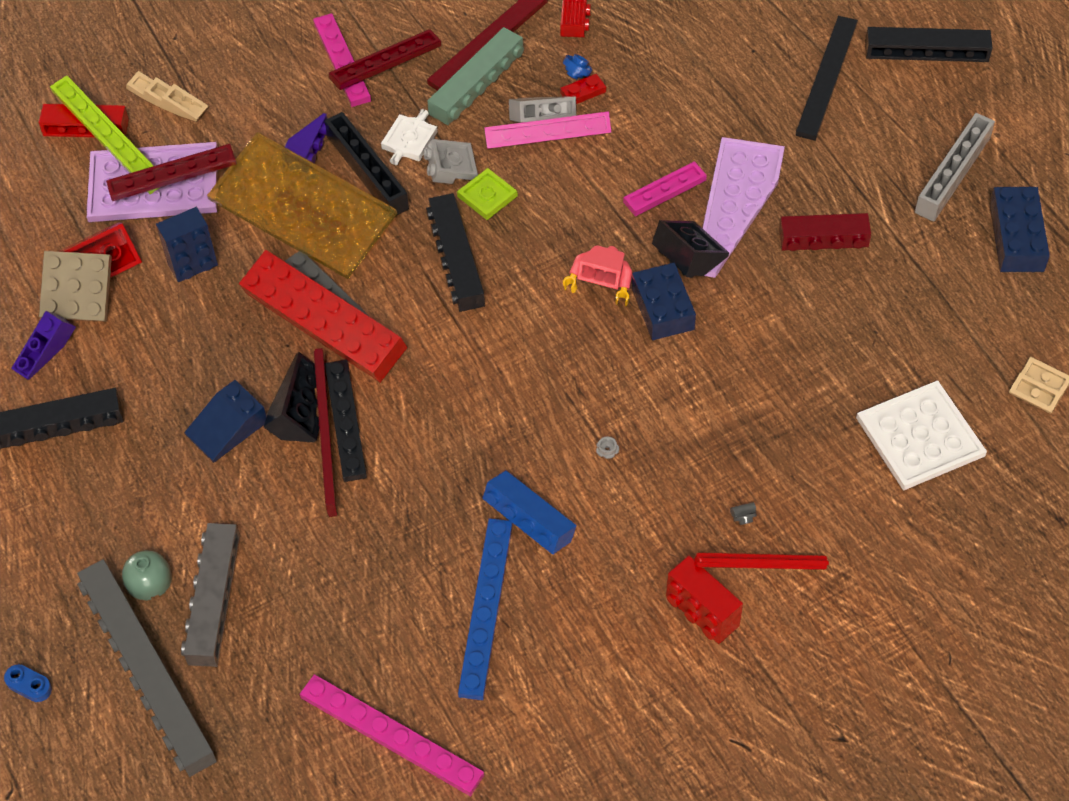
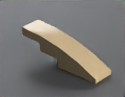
(167, 97)

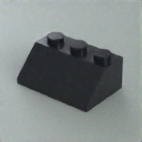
(688, 246)

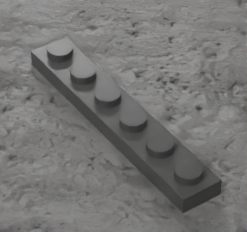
(306, 266)

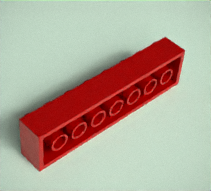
(323, 316)

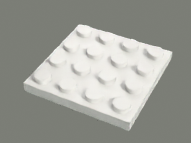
(921, 435)

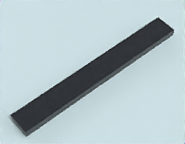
(826, 78)

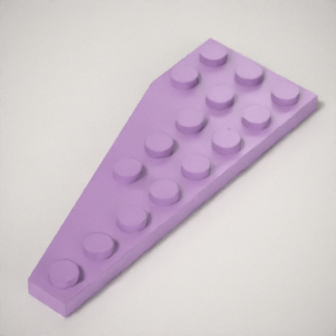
(740, 187)

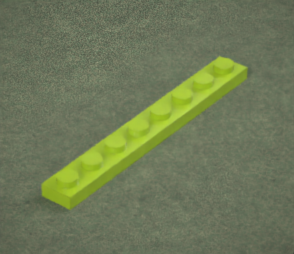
(100, 126)

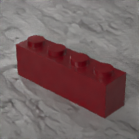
(824, 231)

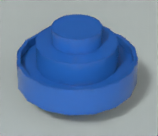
(577, 66)

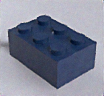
(187, 244)
(663, 301)

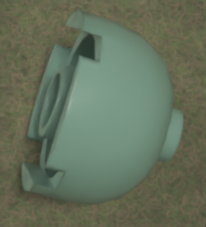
(146, 575)

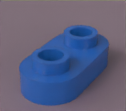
(26, 681)

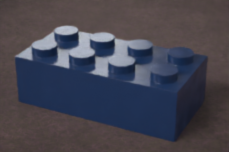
(1019, 229)

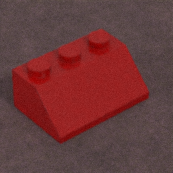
(113, 242)

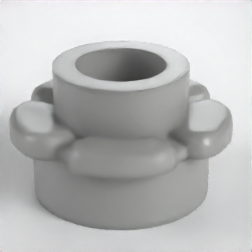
(607, 442)

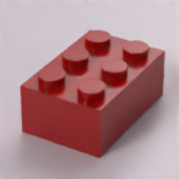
(703, 600)

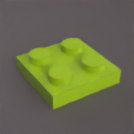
(487, 194)

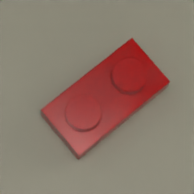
(584, 88)

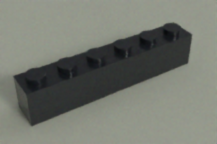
(928, 44)
(365, 162)
(456, 253)
(60, 417)

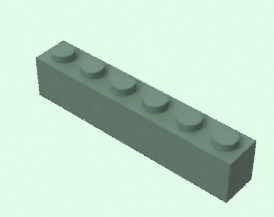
(475, 76)

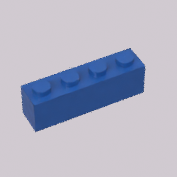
(529, 512)

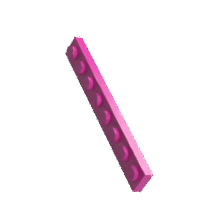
(392, 735)

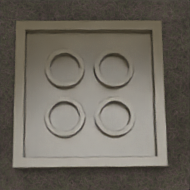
(75, 285)

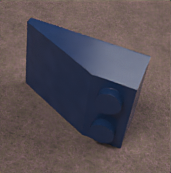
(226, 421)

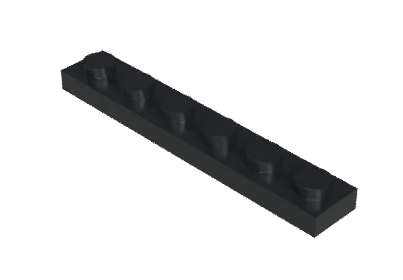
(345, 421)

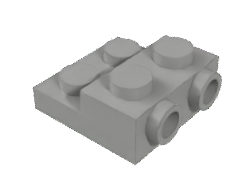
(450, 161)

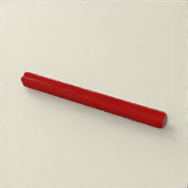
(761, 561)

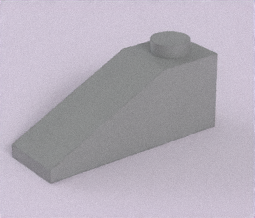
(541, 108)

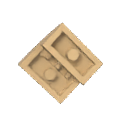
(1040, 385)

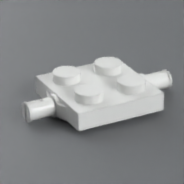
(409, 137)

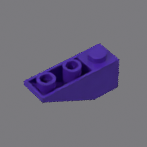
(309, 139)
(44, 343)

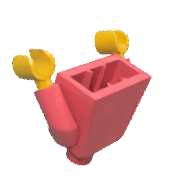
(604, 268)

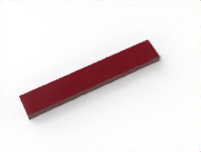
(384, 59)
(171, 172)

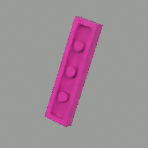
(664, 188)

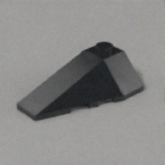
(294, 406)

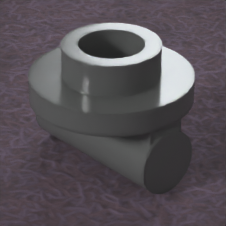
(744, 513)

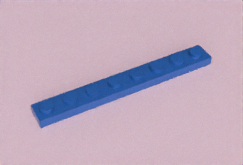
(485, 610)

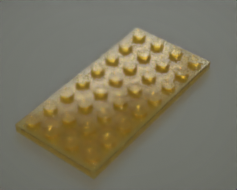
(302, 205)

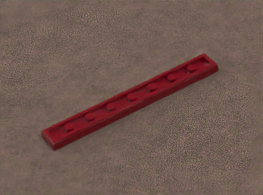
(511, 20)
(325, 433)

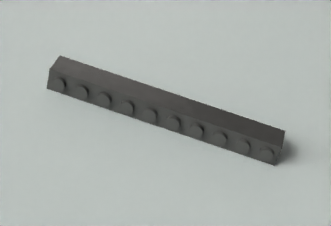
(147, 669)

